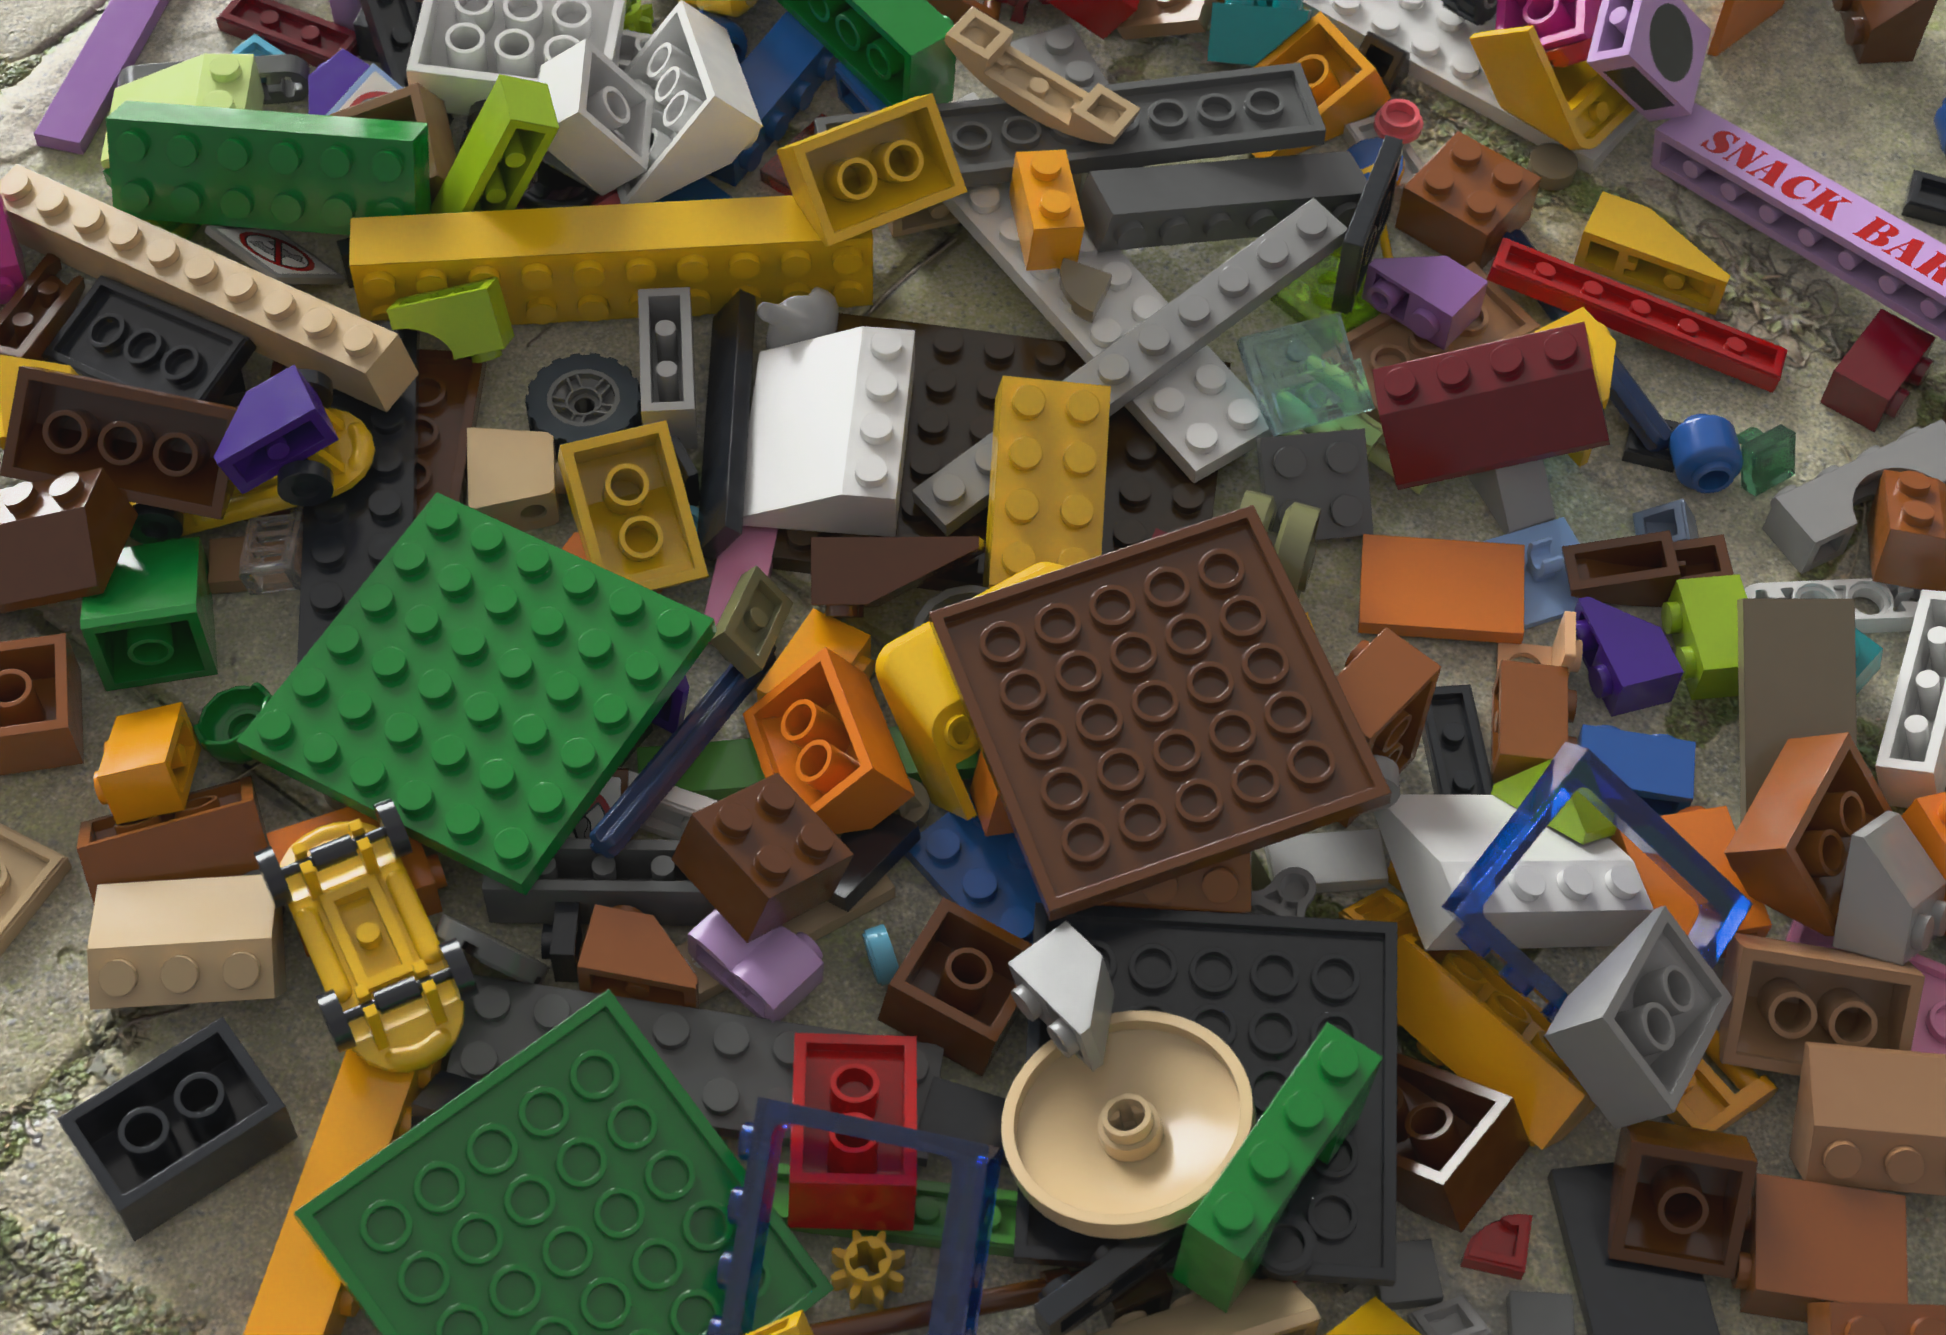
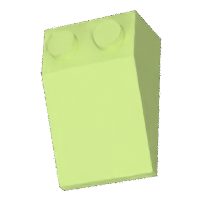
(200, 81)

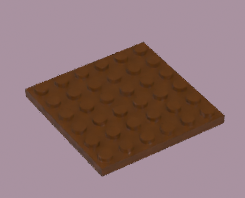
(1156, 711)

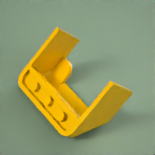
(1562, 103)
(930, 709)

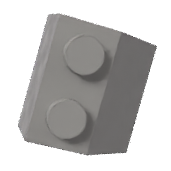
(1889, 894)

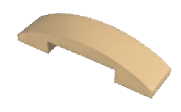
(1033, 88)

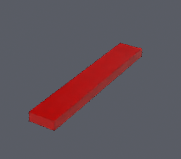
(1638, 315)

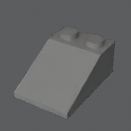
(1641, 1022)

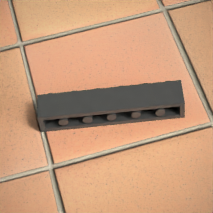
(1214, 198)

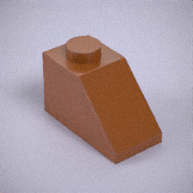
(634, 959)

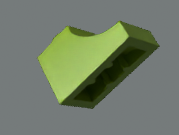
(464, 316)

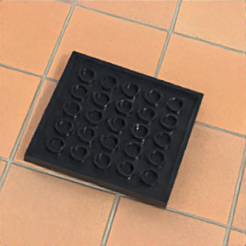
(1267, 995)

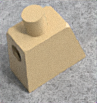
(514, 476)

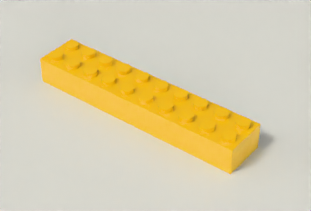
(596, 257)

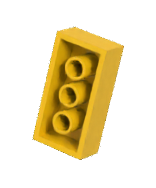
(1046, 475)

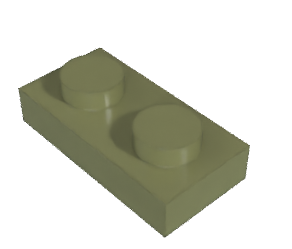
(751, 622)

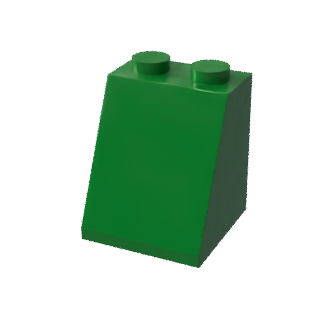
(153, 617)

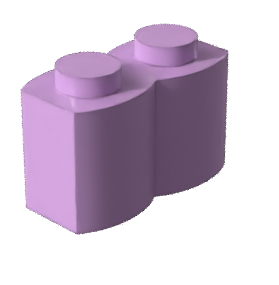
(765, 974)

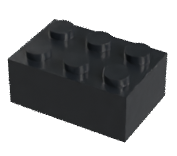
(178, 1128)

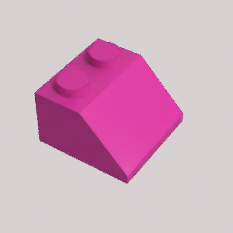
(1554, 20)

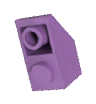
(1426, 295)

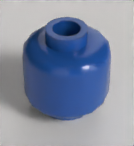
(1705, 453)

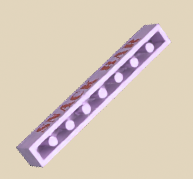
(1807, 214)

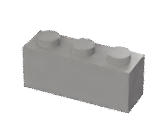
(668, 361)

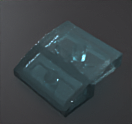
(1305, 374)

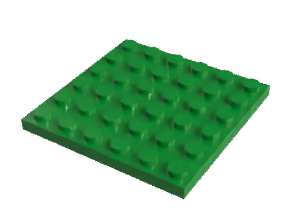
(479, 690)
(554, 1203)

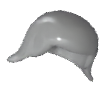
(799, 318)

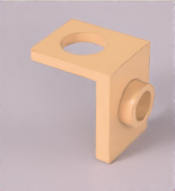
(1565, 650)

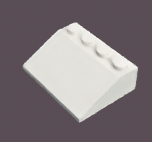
(470, 42)
(699, 104)
(830, 433)
(1550, 898)

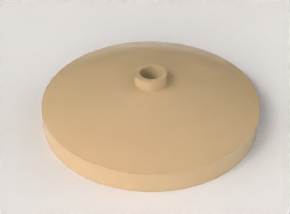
(1134, 1138)

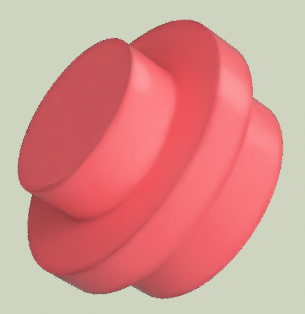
(1399, 120)

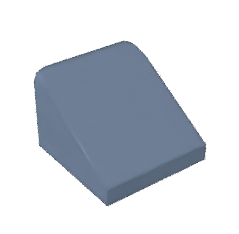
(1670, 516)

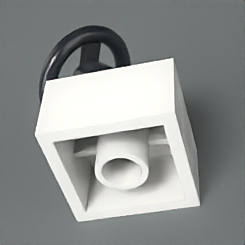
(601, 128)

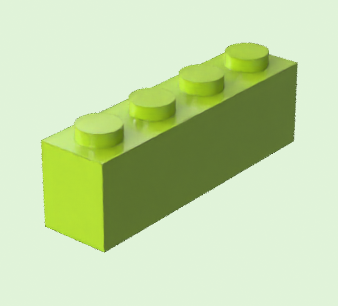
(500, 149)

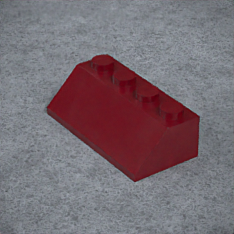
(1491, 406)

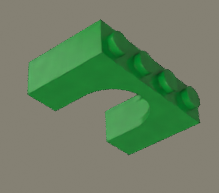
(1301, 1124)

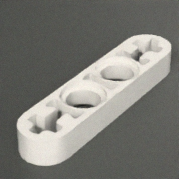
(1883, 594)

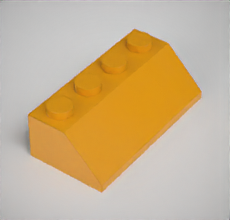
(1487, 1035)

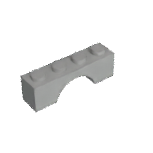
(1818, 517)

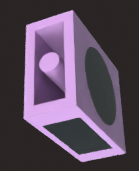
(1650, 54)

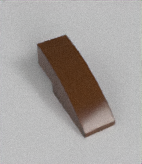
(1641, 567)

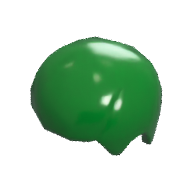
(227, 718)

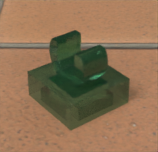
(1767, 457)

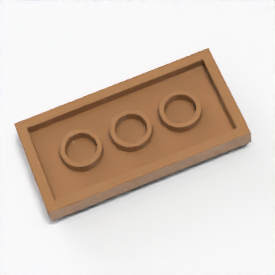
(1389, 342)

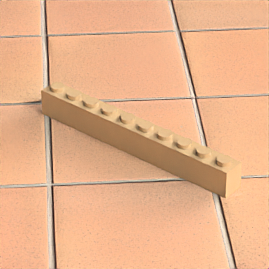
(275, 316)

